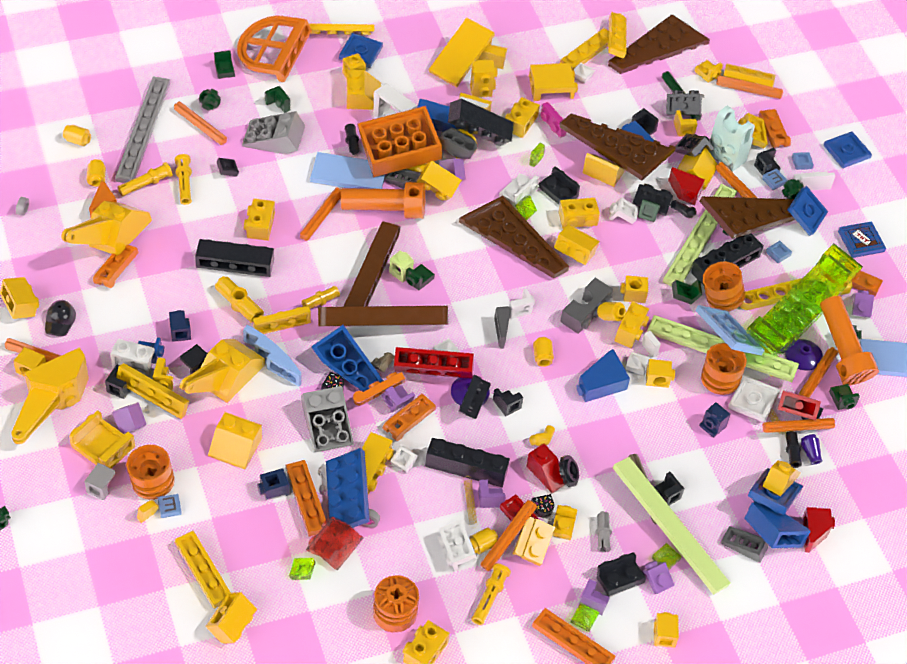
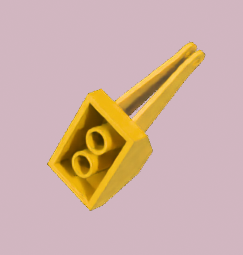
(110, 227)
(224, 370)
(51, 387)

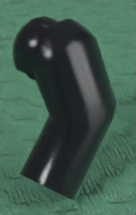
(685, 210)

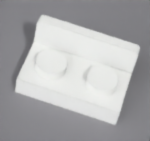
(519, 188)
(133, 355)
(457, 544)

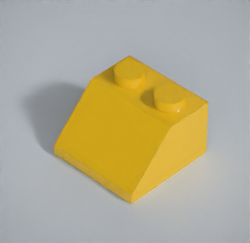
(361, 89)
(235, 440)

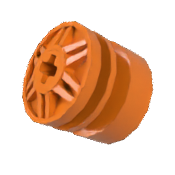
(724, 286)
(723, 369)
(150, 471)
(392, 613)

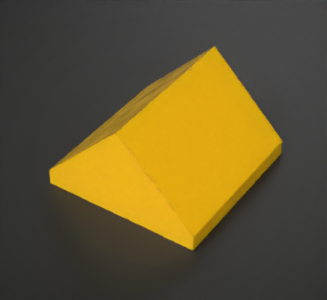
(700, 166)
(602, 169)

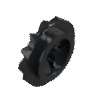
(569, 471)

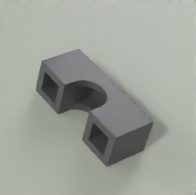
(578, 315)

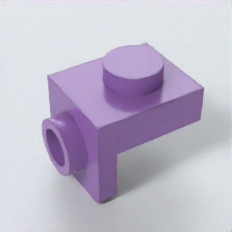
(862, 304)
(658, 576)

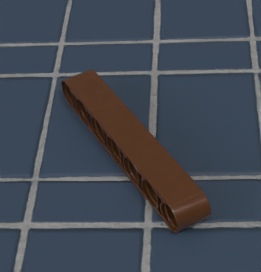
(373, 265)
(382, 315)

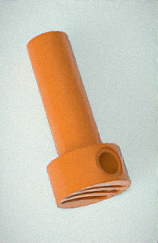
(409, 199)
(854, 364)

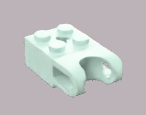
(731, 139)

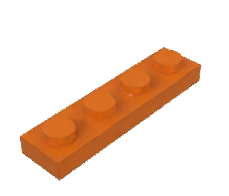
(306, 496)
(572, 639)

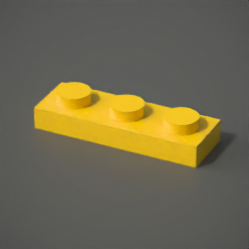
(749, 75)
(282, 320)

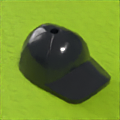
(59, 318)

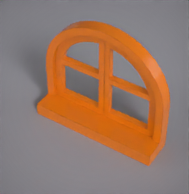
(290, 48)

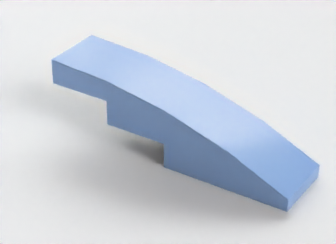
(276, 358)

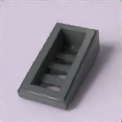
(407, 174)
(501, 321)
(750, 552)

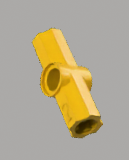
(238, 298)

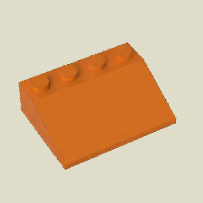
(400, 141)

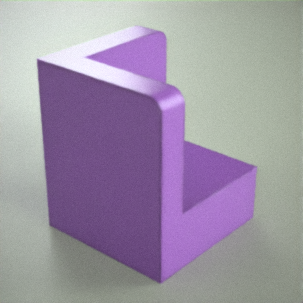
(454, 166)
(397, 397)
(129, 418)
(490, 496)
(593, 598)

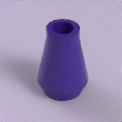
(811, 447)

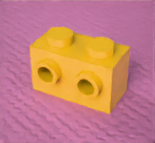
(482, 78)
(523, 115)
(439, 181)
(579, 212)
(260, 219)
(576, 244)
(19, 297)
(631, 325)
(231, 617)
(427, 644)

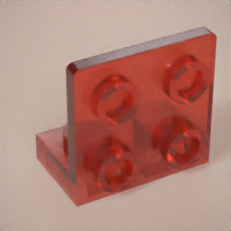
(334, 542)

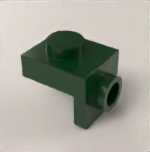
(686, 292)

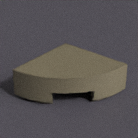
(383, 362)

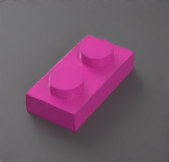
(552, 118)

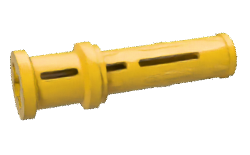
(183, 172)
(153, 176)
(493, 587)

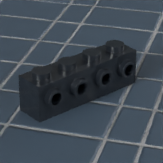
(480, 122)
(738, 251)
(234, 257)
(467, 461)

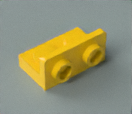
(759, 133)

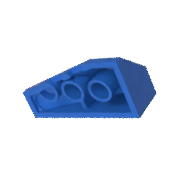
(346, 358)

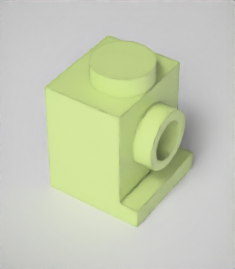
(403, 261)

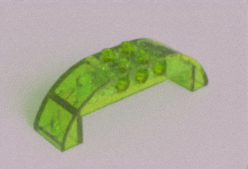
(801, 305)

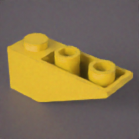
(377, 452)

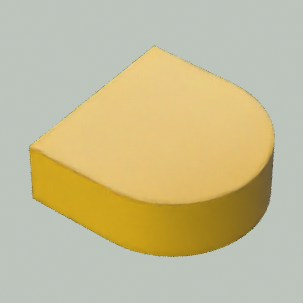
(147, 510)

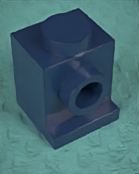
(179, 326)
(715, 419)
(274, 484)

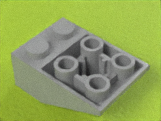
(275, 133)
(327, 419)

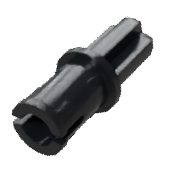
(352, 138)
(793, 449)

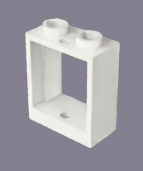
(388, 96)

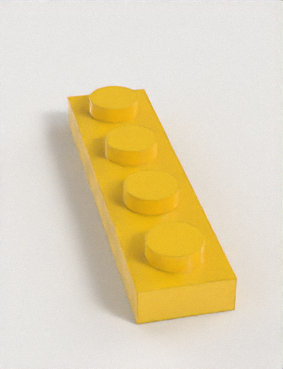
(365, 29)
(617, 34)
(587, 49)
(153, 391)
(202, 568)

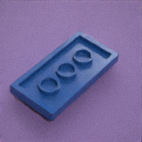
(348, 488)

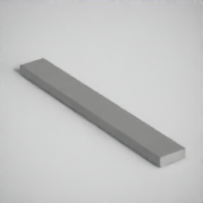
(143, 129)

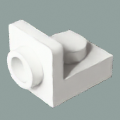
(624, 210)
(522, 306)

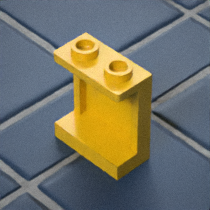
(552, 79)
(101, 441)

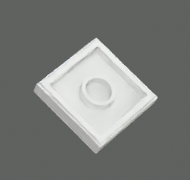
(754, 399)

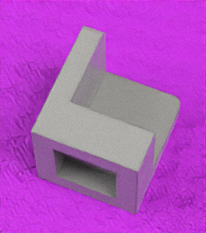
(98, 480)

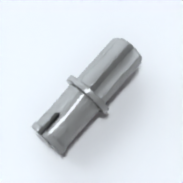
(603, 531)

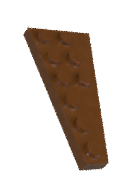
(661, 42)
(621, 147)
(747, 215)
(511, 231)

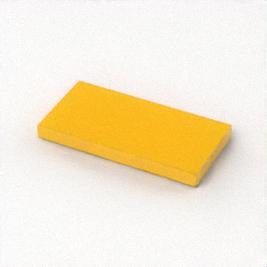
(460, 51)

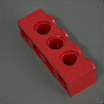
(434, 362)

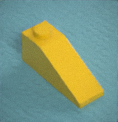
(780, 477)

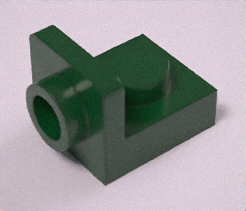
(224, 64)
(279, 97)
(419, 276)
(844, 397)

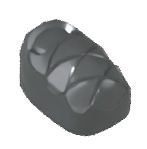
(457, 143)

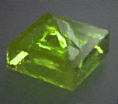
(537, 154)
(526, 207)
(667, 555)
(302, 568)
(584, 617)

